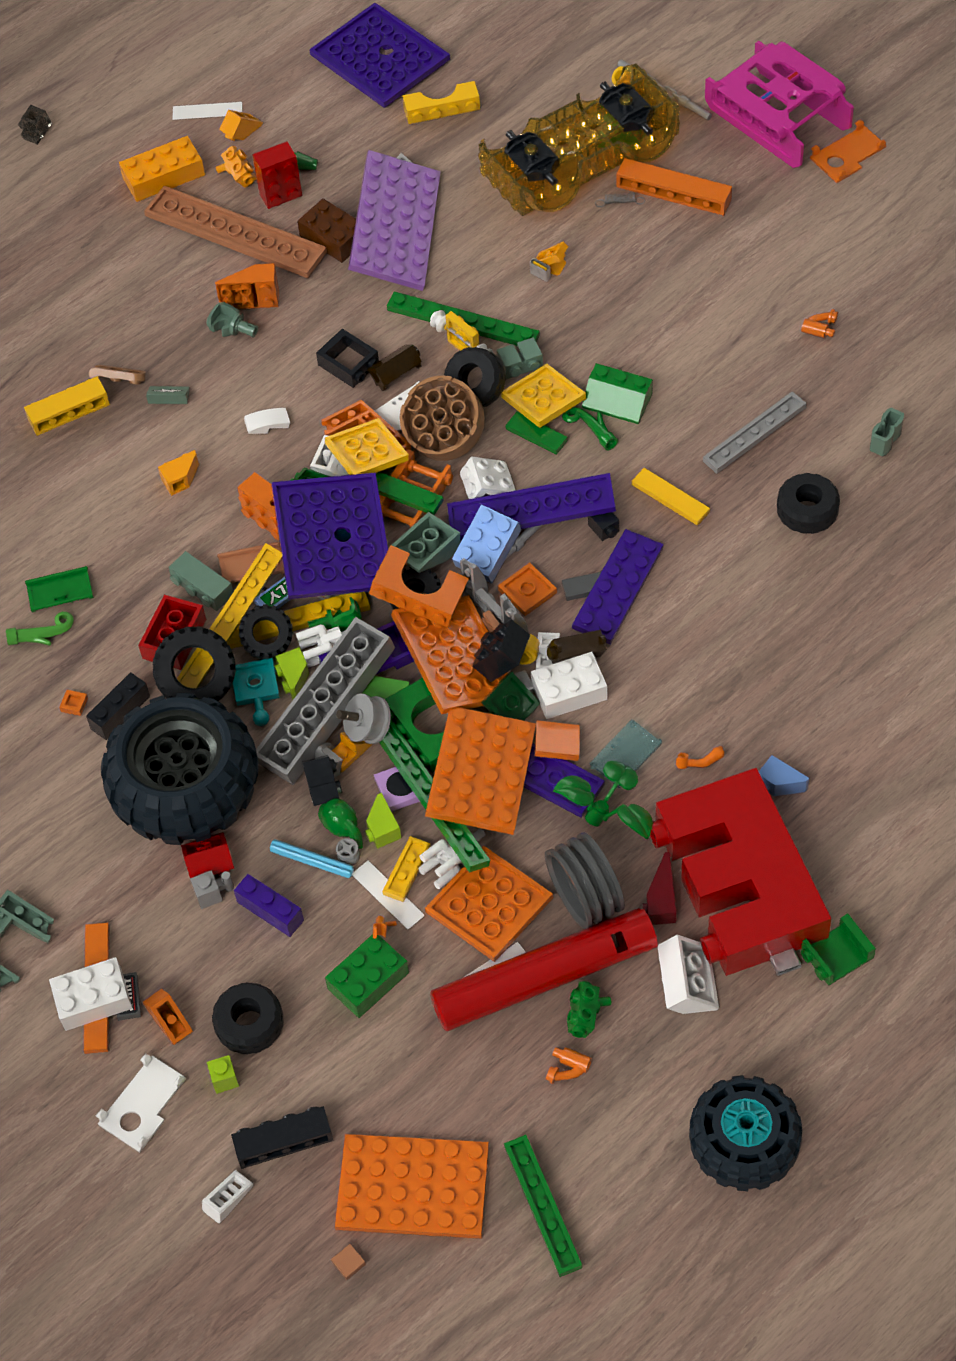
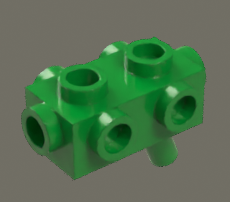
(584, 1006)

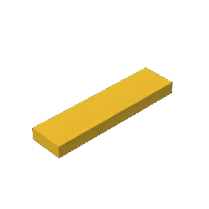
(670, 496)

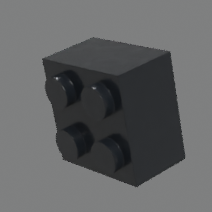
(501, 650)

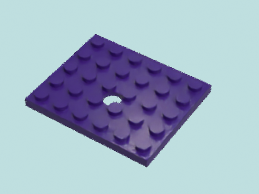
(356, 54)
(308, 518)

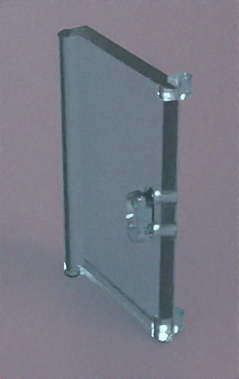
(631, 746)

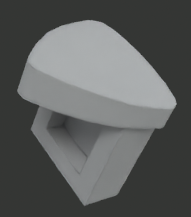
(326, 749)

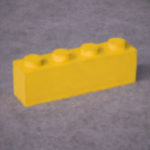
(66, 405)

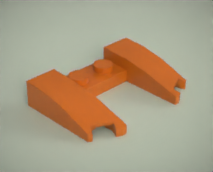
(356, 415)

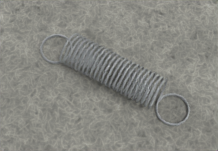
(619, 199)

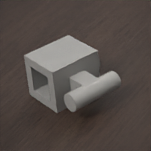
(208, 889)

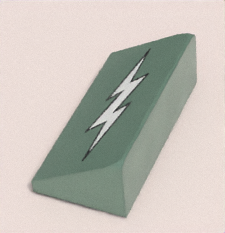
(167, 395)

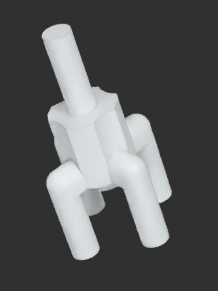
(324, 638)
(446, 856)

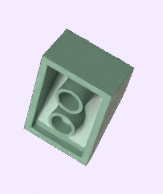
(428, 542)

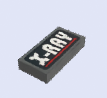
(132, 985)

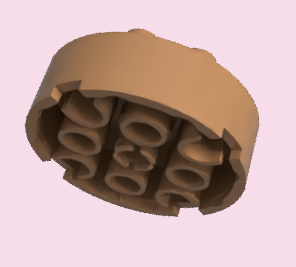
(457, 430)

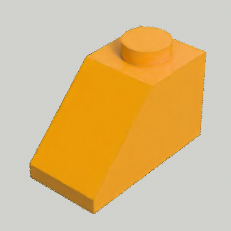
(239, 125)

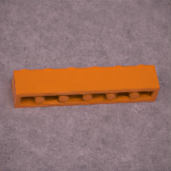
(674, 186)

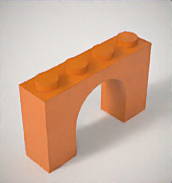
(434, 606)

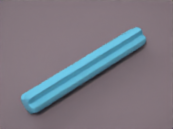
(311, 858)

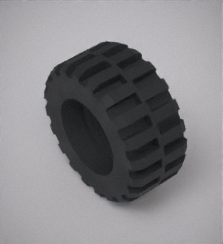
(194, 637)

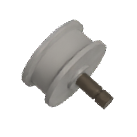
(366, 718)

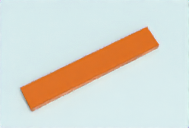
(95, 952)

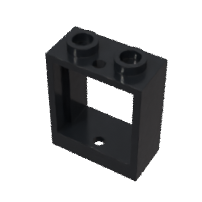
(335, 346)

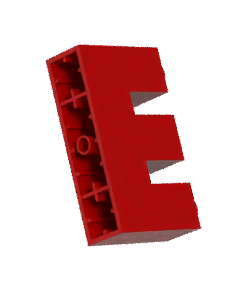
(752, 864)

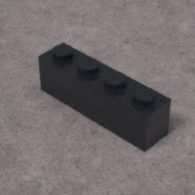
(282, 1137)

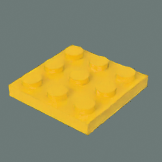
(543, 395)
(366, 448)

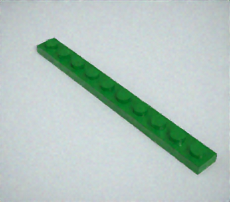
(421, 782)

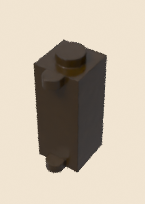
(395, 365)
(576, 645)

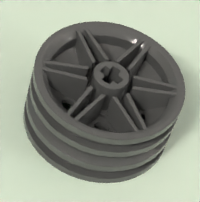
(584, 880)

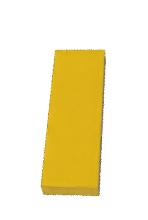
(405, 869)

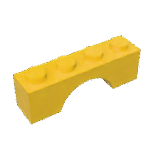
(421, 108)

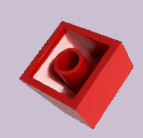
(207, 856)

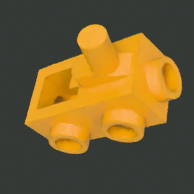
(238, 166)

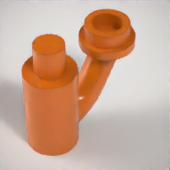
(814, 327)
(571, 1058)

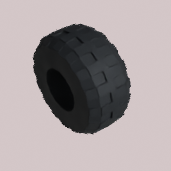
(492, 372)
(813, 489)
(242, 999)

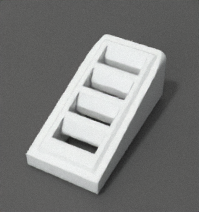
(216, 1207)

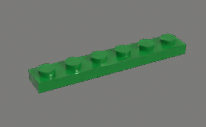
(543, 1206)

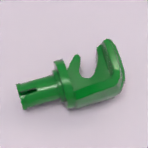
(340, 619)

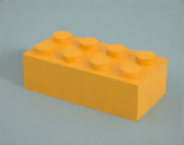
(162, 166)

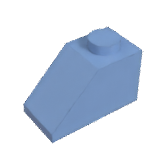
(782, 778)

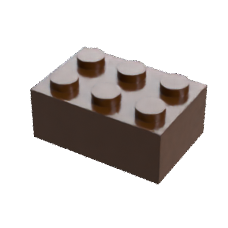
(330, 228)

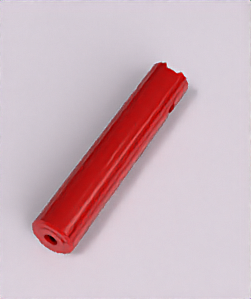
(543, 969)

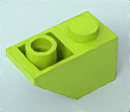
(293, 670)

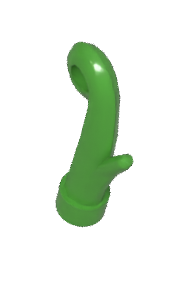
(37, 635)

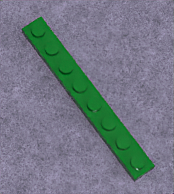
(486, 326)

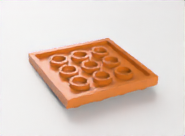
(489, 905)

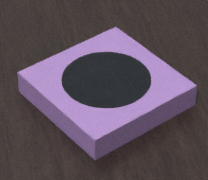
(395, 789)

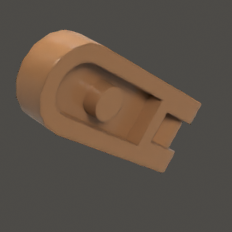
(118, 374)

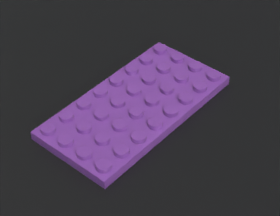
(394, 220)

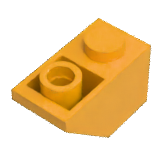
(179, 473)

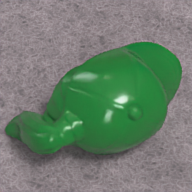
(340, 820)

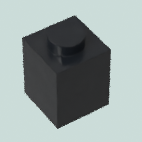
(604, 525)

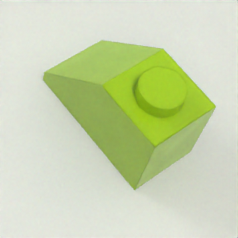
(381, 824)

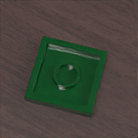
(511, 699)

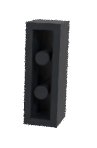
(119, 702)

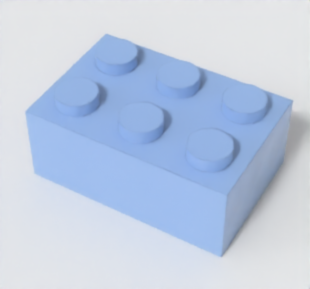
(488, 541)

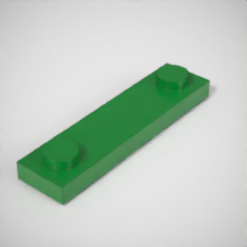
(408, 494)

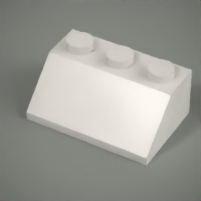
(687, 976)

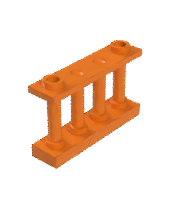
(402, 472)

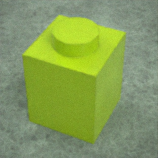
(222, 1074)

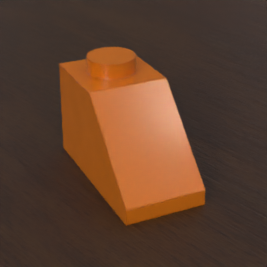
(167, 1016)

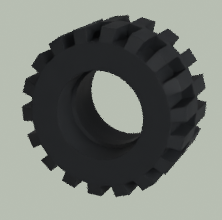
(272, 614)

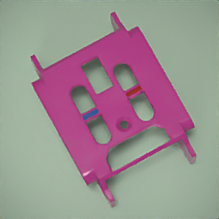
(789, 76)

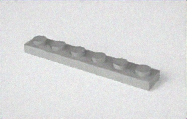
(754, 432)

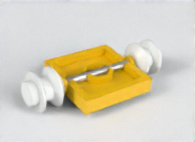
(458, 331)

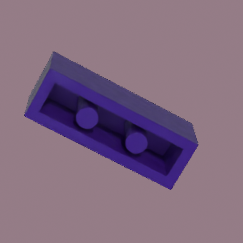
(268, 905)

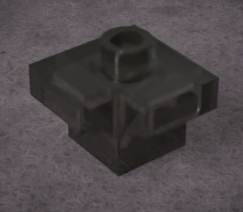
(34, 124)

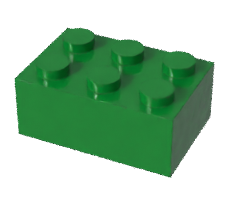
(367, 975)

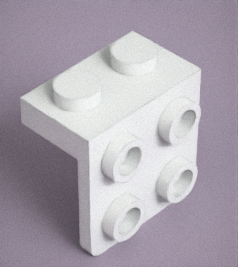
(490, 477)

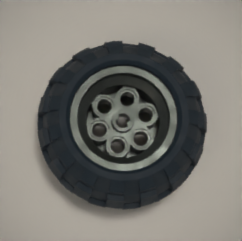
(176, 738)

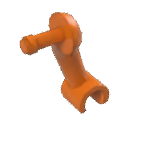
(684, 762)
(380, 926)

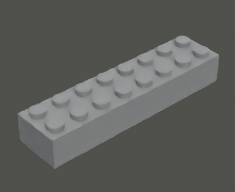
(313, 711)

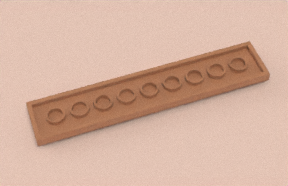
(235, 231)

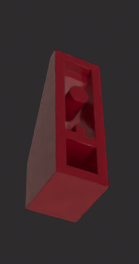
(660, 896)

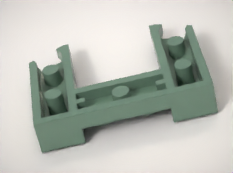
(27, 918)

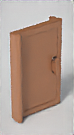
(237, 562)

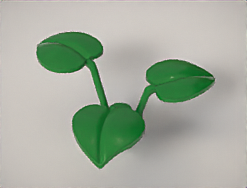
(578, 791)

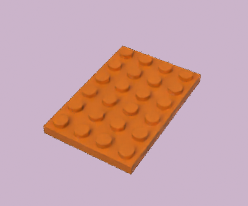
(447, 655)
(481, 770)
(412, 1186)

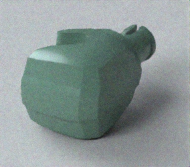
(230, 321)

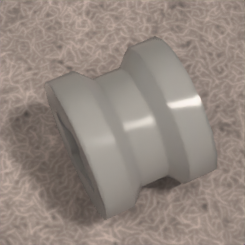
(349, 847)

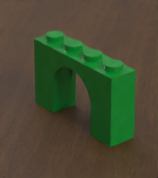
(404, 708)

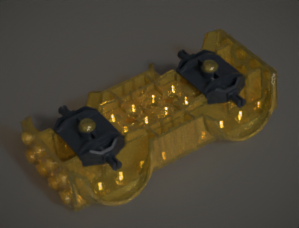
(540, 175)

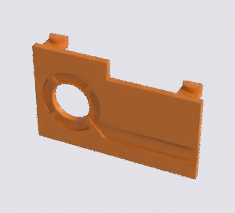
(851, 149)

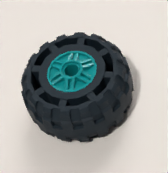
(745, 1133)

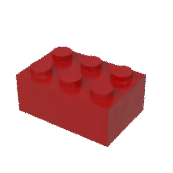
(277, 175)
(171, 616)

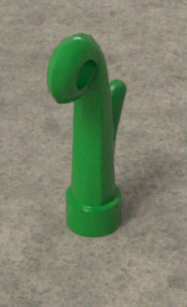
(606, 438)

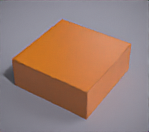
(73, 702)

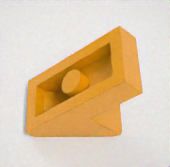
(554, 257)
(349, 750)

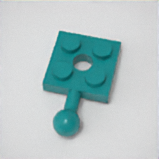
(265, 690)

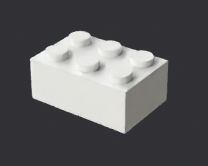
(569, 685)
(90, 994)

